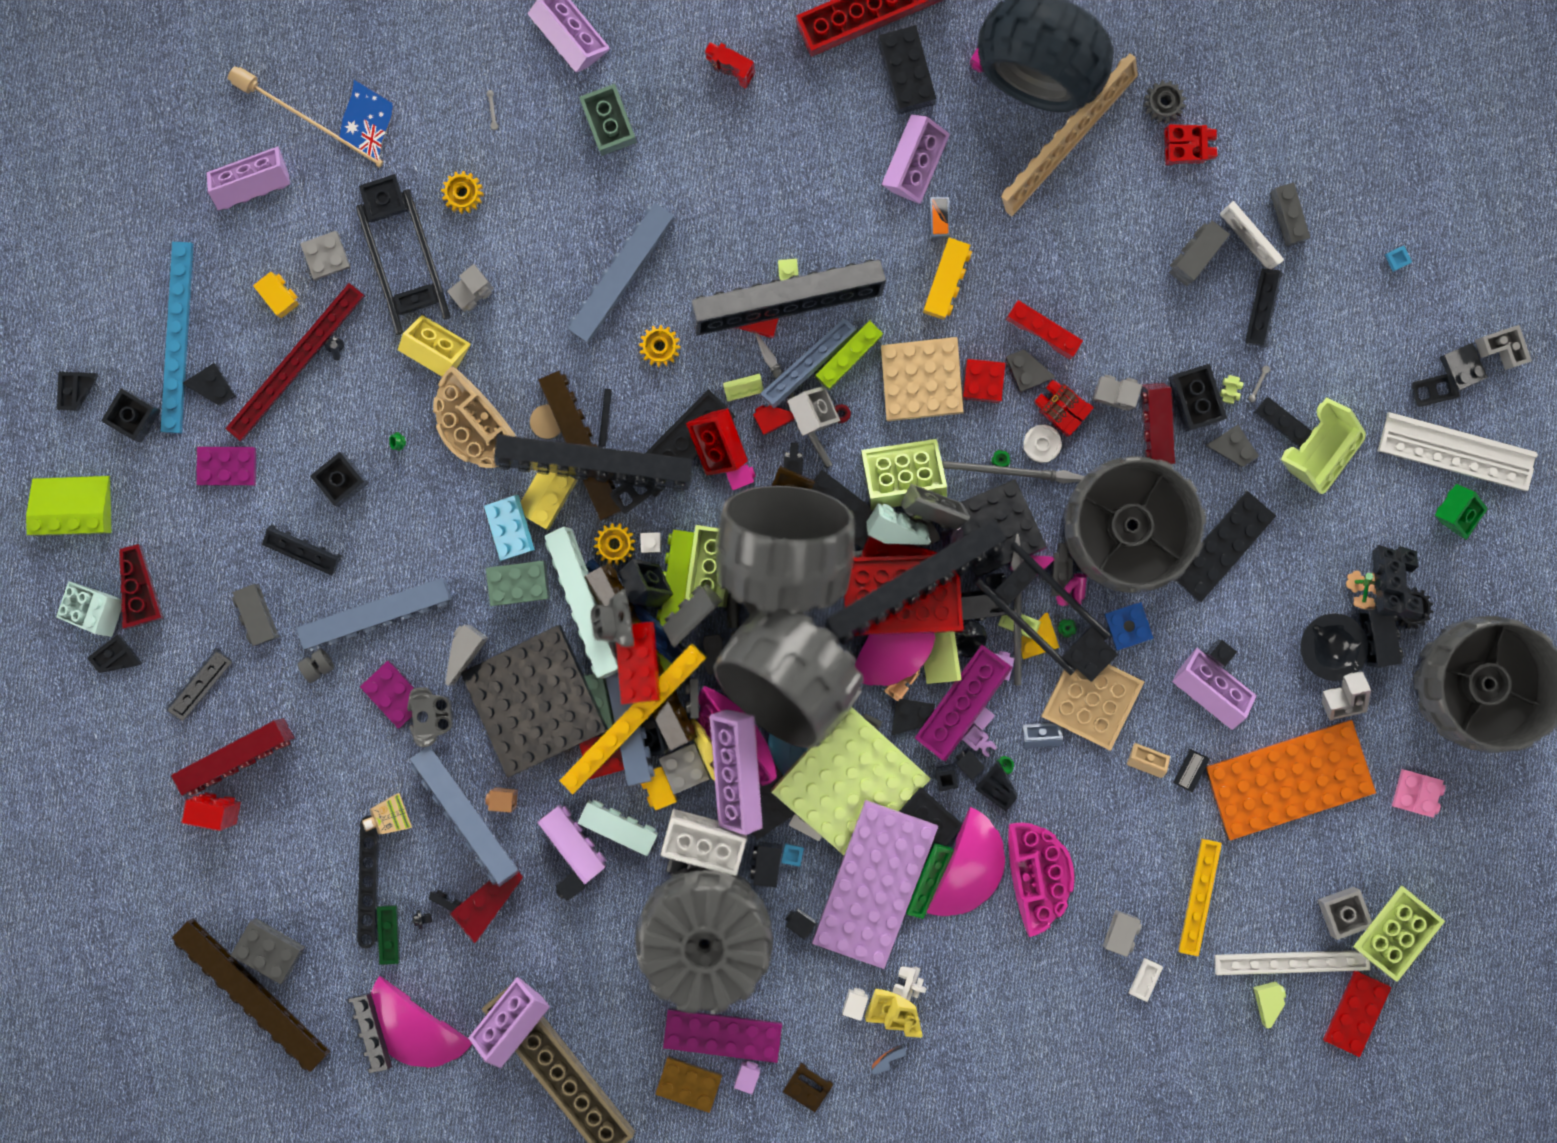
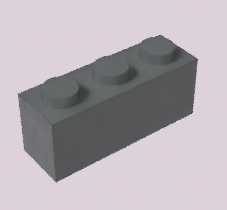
(1290, 214)
(255, 615)

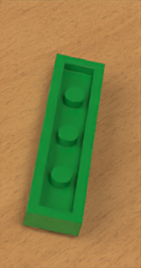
(929, 880)

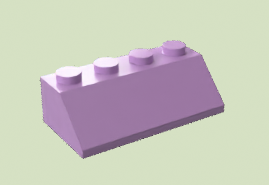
(569, 32)
(915, 158)
(247, 178)
(1214, 689)
(572, 843)
(508, 1023)

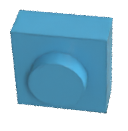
(1398, 258)
(792, 854)

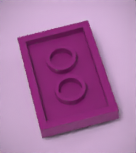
(226, 466)
(390, 693)

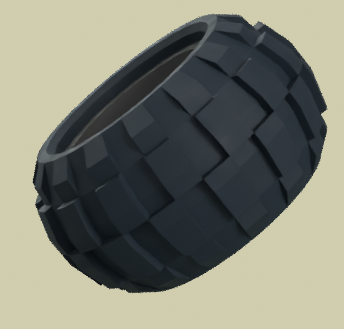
(1045, 53)

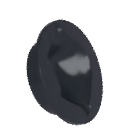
(1334, 646)

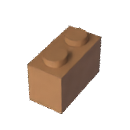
(502, 799)

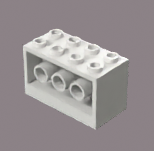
(703, 843)

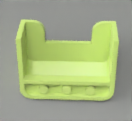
(1327, 448)

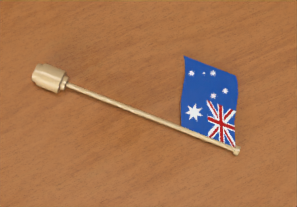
(363, 121)

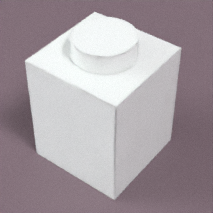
(651, 543)
(855, 1004)

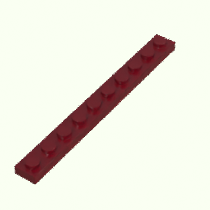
(295, 362)

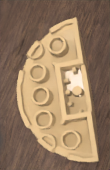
(467, 420)

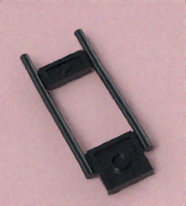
(382, 200)
(1089, 652)

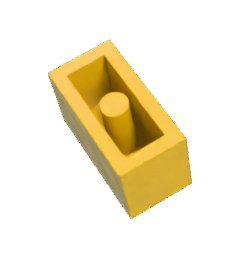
(276, 294)
(659, 790)

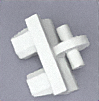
(911, 976)

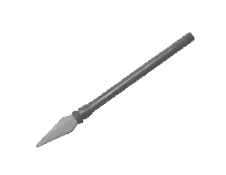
(770, 359)
(1060, 476)
(1016, 560)

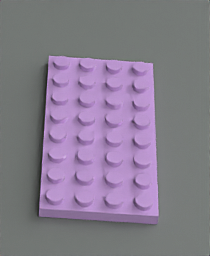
(874, 884)

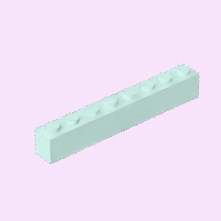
(572, 569)

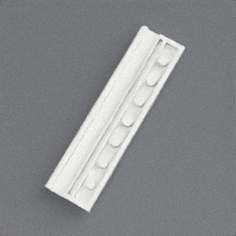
(1457, 451)

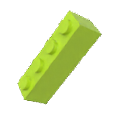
(849, 355)

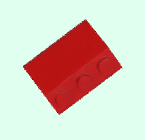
(717, 442)

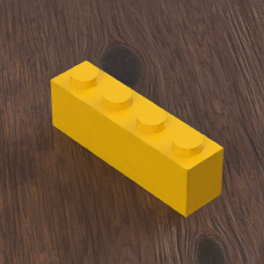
(946, 279)

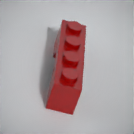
(1037, 324)

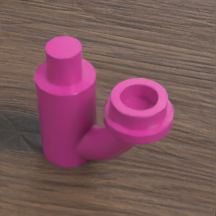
(1078, 588)

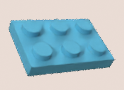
(509, 527)

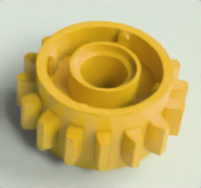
(459, 182)
(667, 353)
(605, 539)

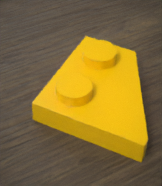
(1030, 648)

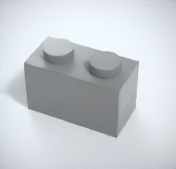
(1122, 933)

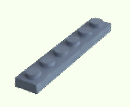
(809, 363)

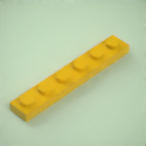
(1199, 897)

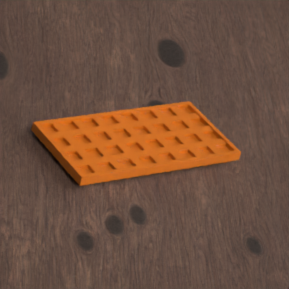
(1290, 779)

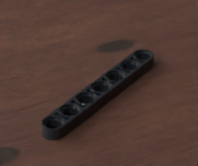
(367, 891)

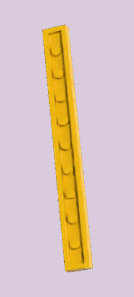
(631, 721)

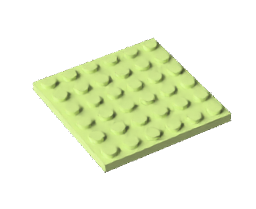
(841, 773)

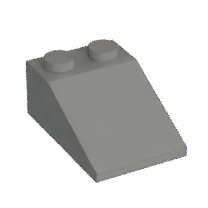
(463, 650)

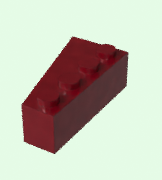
(1158, 422)
(138, 592)
(482, 906)

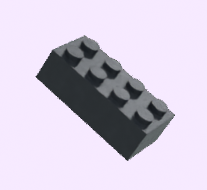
(907, 69)

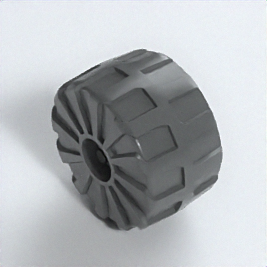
(1165, 516)
(785, 548)
(789, 676)
(1520, 692)
(698, 907)

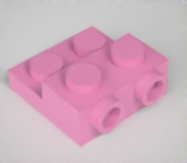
(1418, 793)

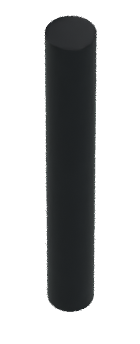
(605, 417)

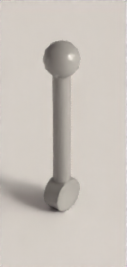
(494, 125)
(1266, 369)

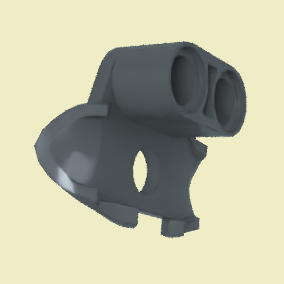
(608, 624)
(423, 700)

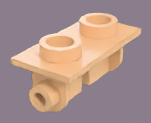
(898, 690)

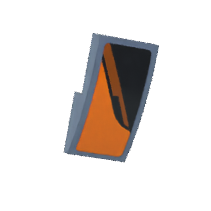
(939, 217)
(882, 1063)

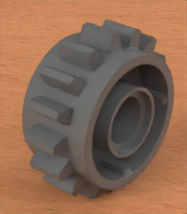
(1171, 94)

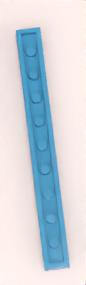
(177, 337)

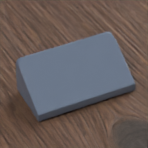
(1042, 735)

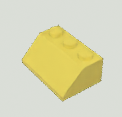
(433, 345)
(546, 498)

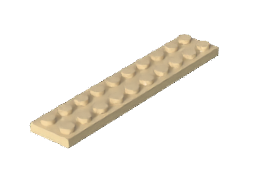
(1068, 137)

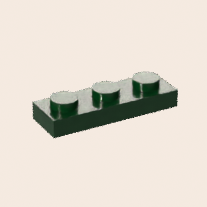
(388, 934)

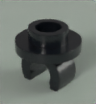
(419, 919)

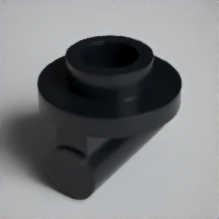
(334, 345)

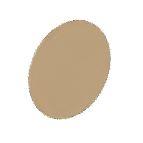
(544, 423)

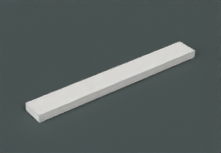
(1290, 962)

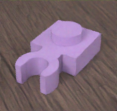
(977, 739)

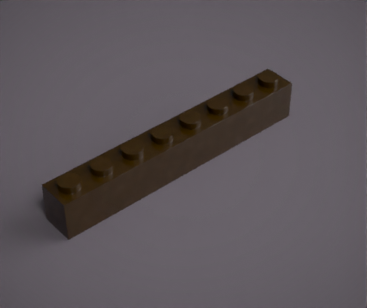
(574, 432)

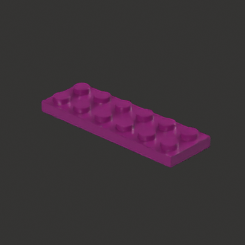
(963, 703)
(722, 1035)

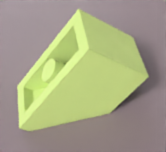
(1270, 1002)

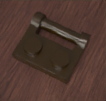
(804, 1092)

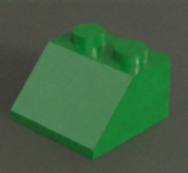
(1461, 511)

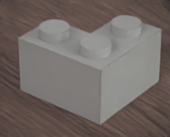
(470, 288)
(1508, 343)
(1117, 394)
(1348, 699)

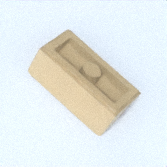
(1148, 760)

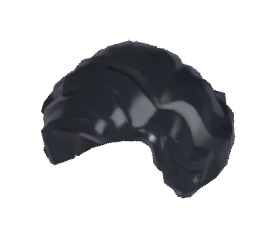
(970, 639)

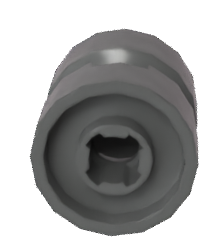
(310, 669)

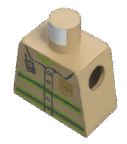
(388, 816)

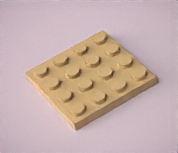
(922, 379)
(1095, 707)

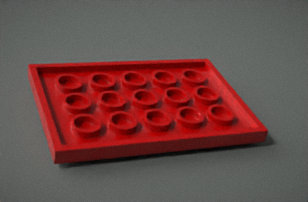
(931, 614)

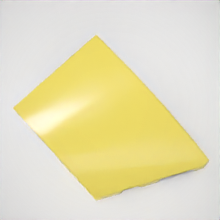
(704, 746)
(894, 1012)

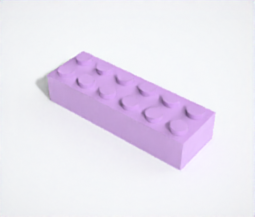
(736, 771)

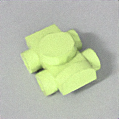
(1230, 393)

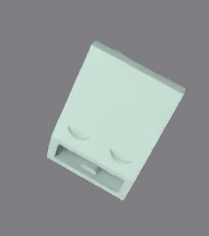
(895, 528)
(90, 609)

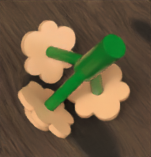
(1358, 583)

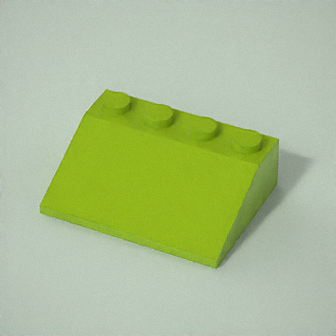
(69, 506)

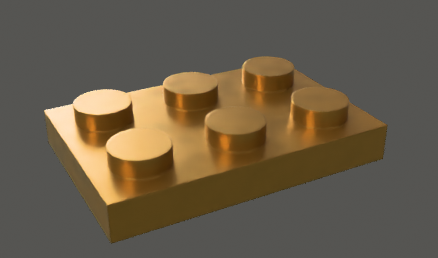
(688, 1084)

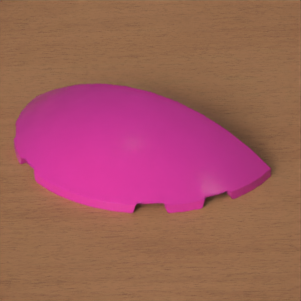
(893, 657)
(714, 702)
(973, 868)
(1040, 875)
(412, 1032)

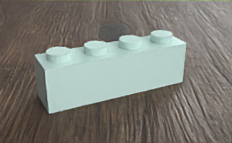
(618, 828)

